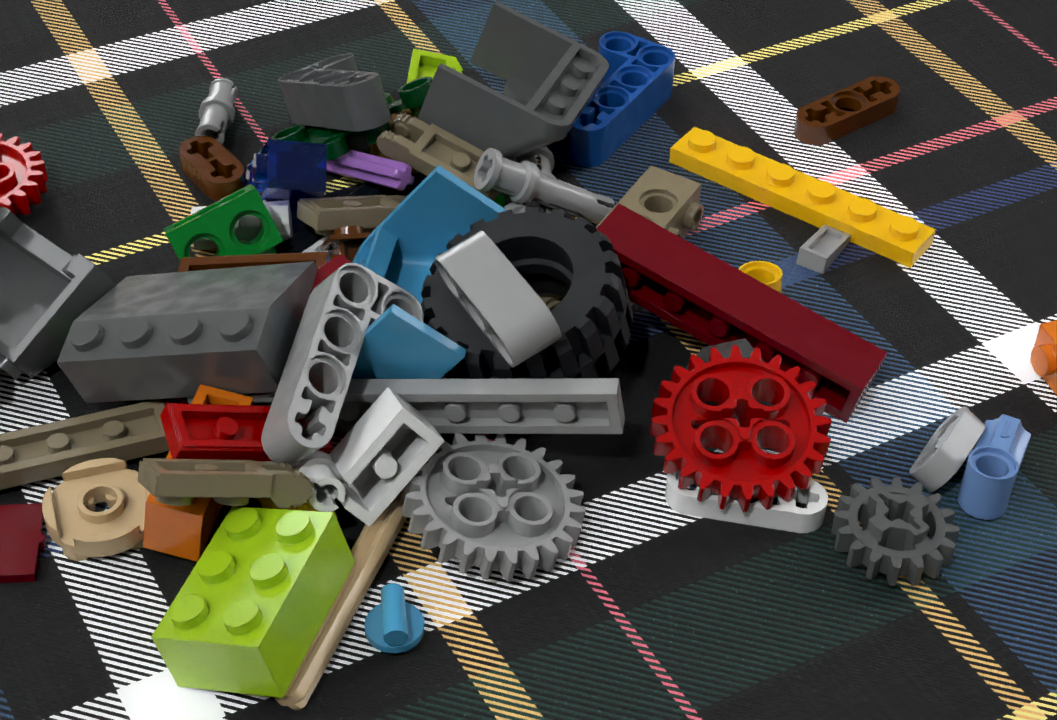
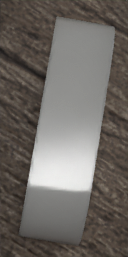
(947, 449)

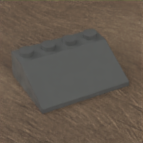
(186, 330)

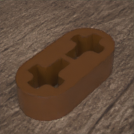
(211, 167)

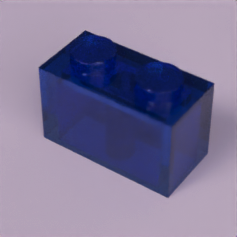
(289, 171)

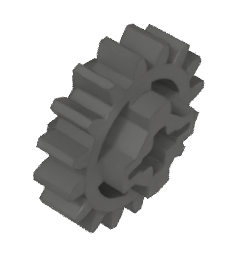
(894, 531)

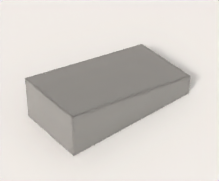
(822, 249)

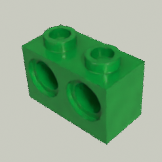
(218, 224)

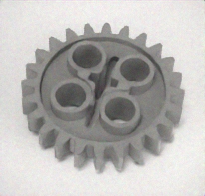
(494, 506)

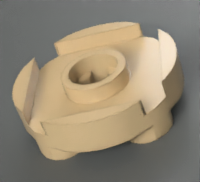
(72, 515)

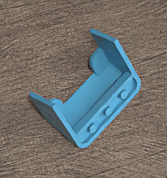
(403, 253)

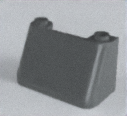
(40, 296)

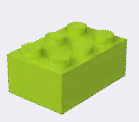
(255, 601)

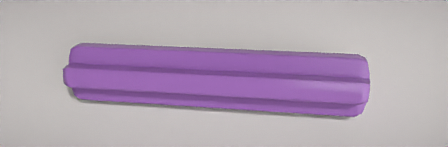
(372, 169)

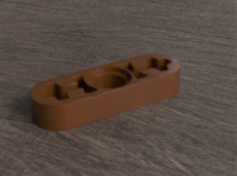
(825, 121)

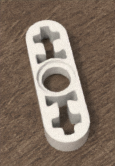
(782, 516)

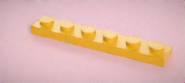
(802, 196)

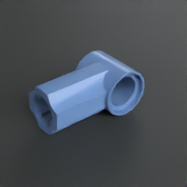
(993, 468)

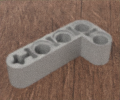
(326, 356)

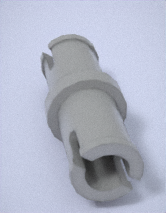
(217, 110)

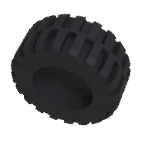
(553, 258)

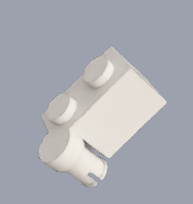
(372, 459)

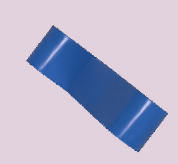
(630, 94)

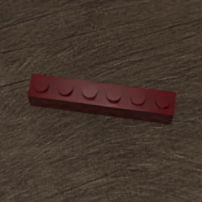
(728, 305)

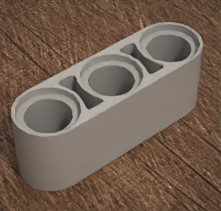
(498, 298)

